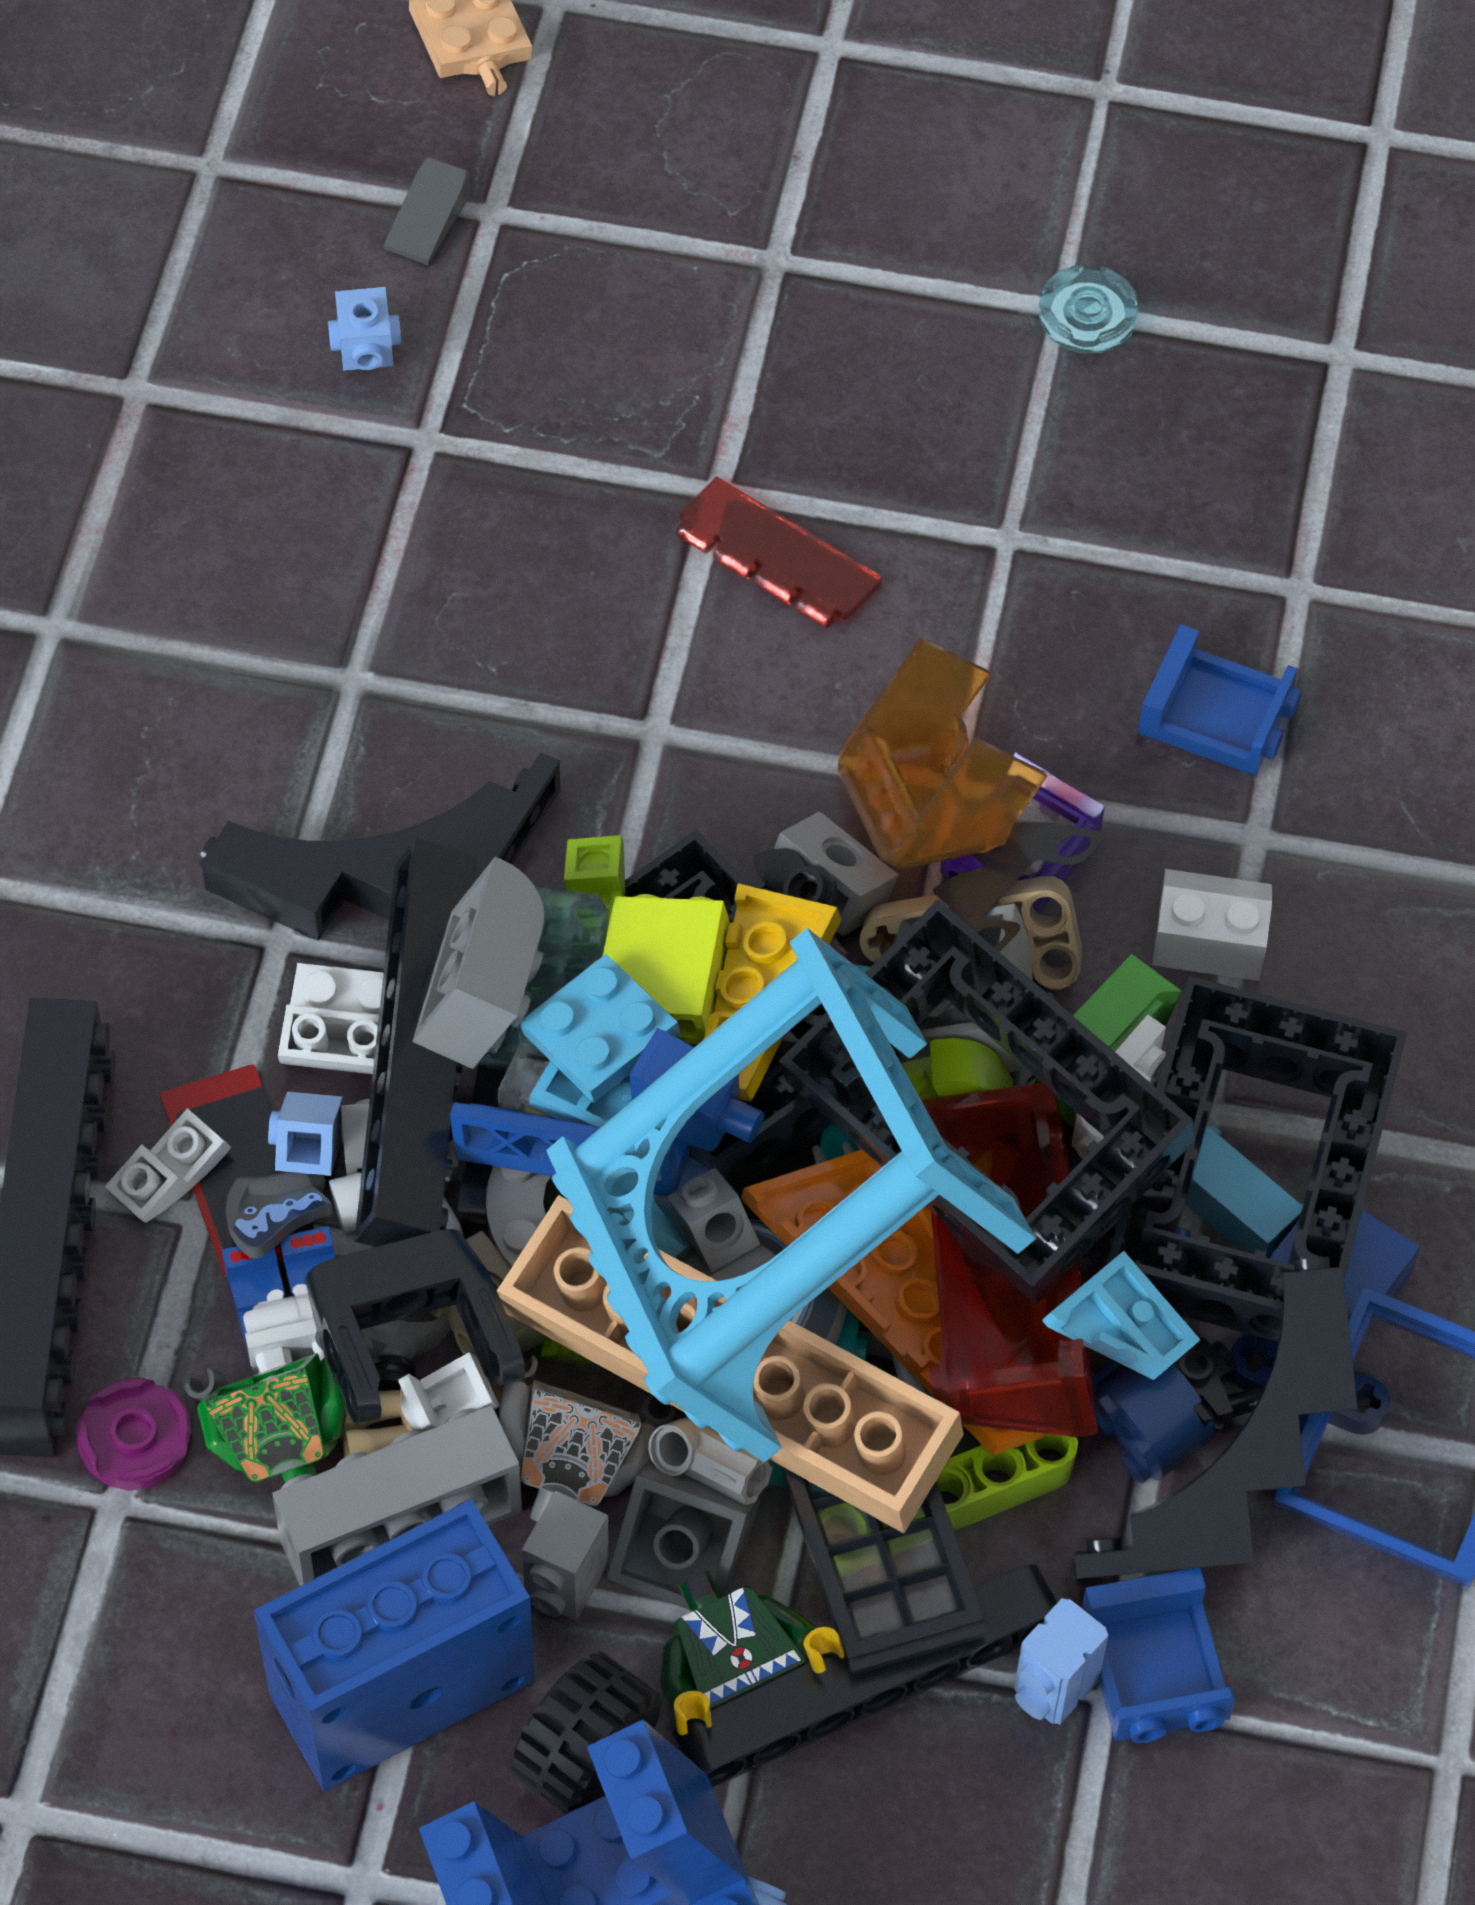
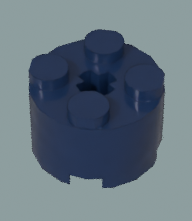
(1150, 1420)

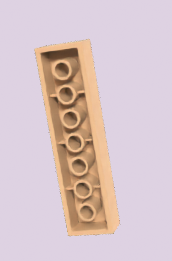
(831, 1411)

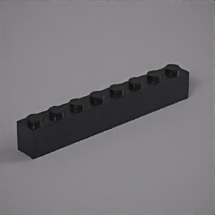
(410, 1085)

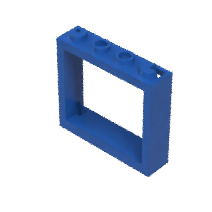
(1313, 1425)

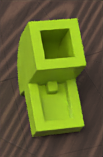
(957, 1068)

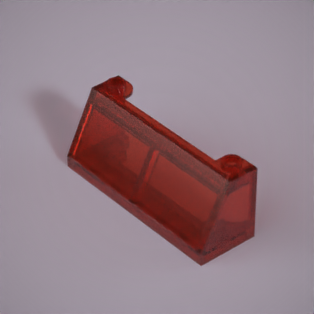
(997, 1352)

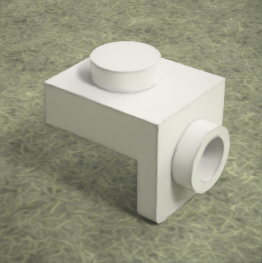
(446, 1392)

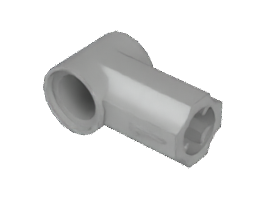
(708, 1460)

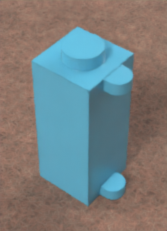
(1239, 1198)

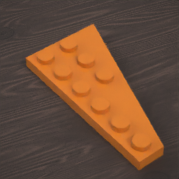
(888, 1288)

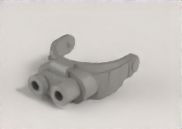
(405, 1338)

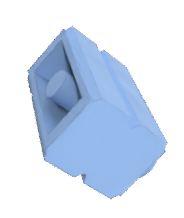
(1060, 1662)

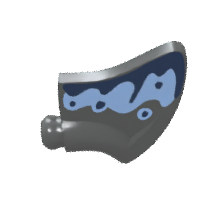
(271, 1207)

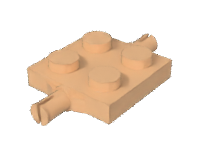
(472, 37)

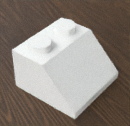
(1212, 924)

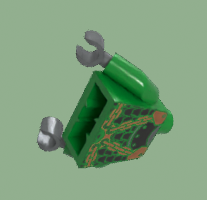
(272, 1419)

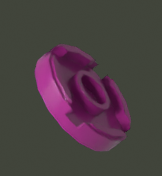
(134, 1434)

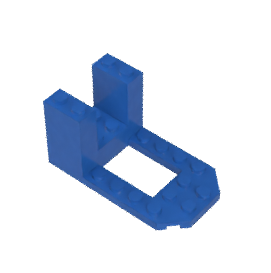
(642, 1844)

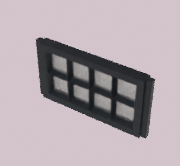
(884, 1587)

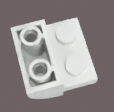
(332, 1019)

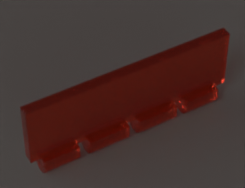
(786, 554)

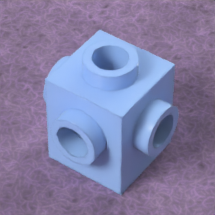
(364, 329)

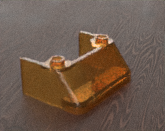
(902, 761)

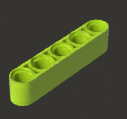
(1028, 1472)

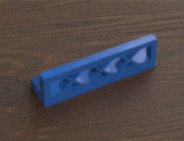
(521, 1140)

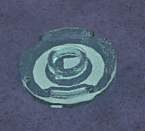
(1088, 309)

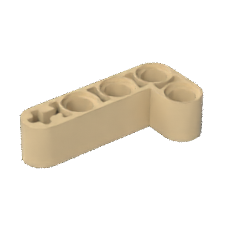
(1042, 931)

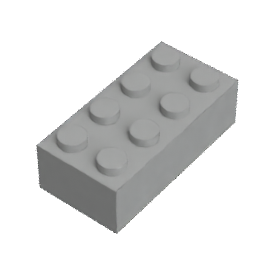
(395, 1489)

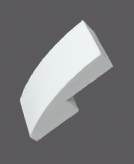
(165, 1173)

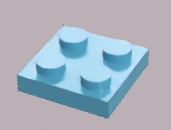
(597, 1027)

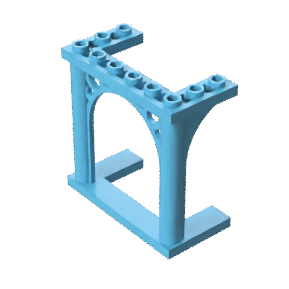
(615, 1171)

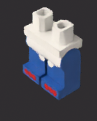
(274, 1326)

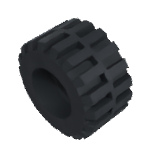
(578, 1710)

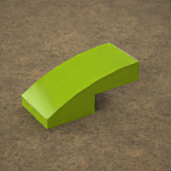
(596, 868)

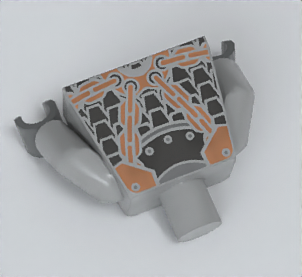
(574, 1441)

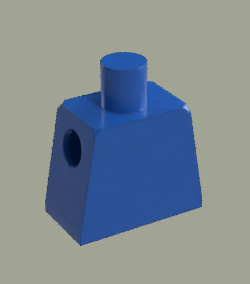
(714, 1118)

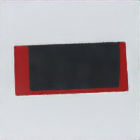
(240, 1114)

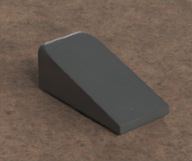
(429, 210)

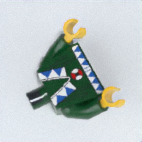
(733, 1647)

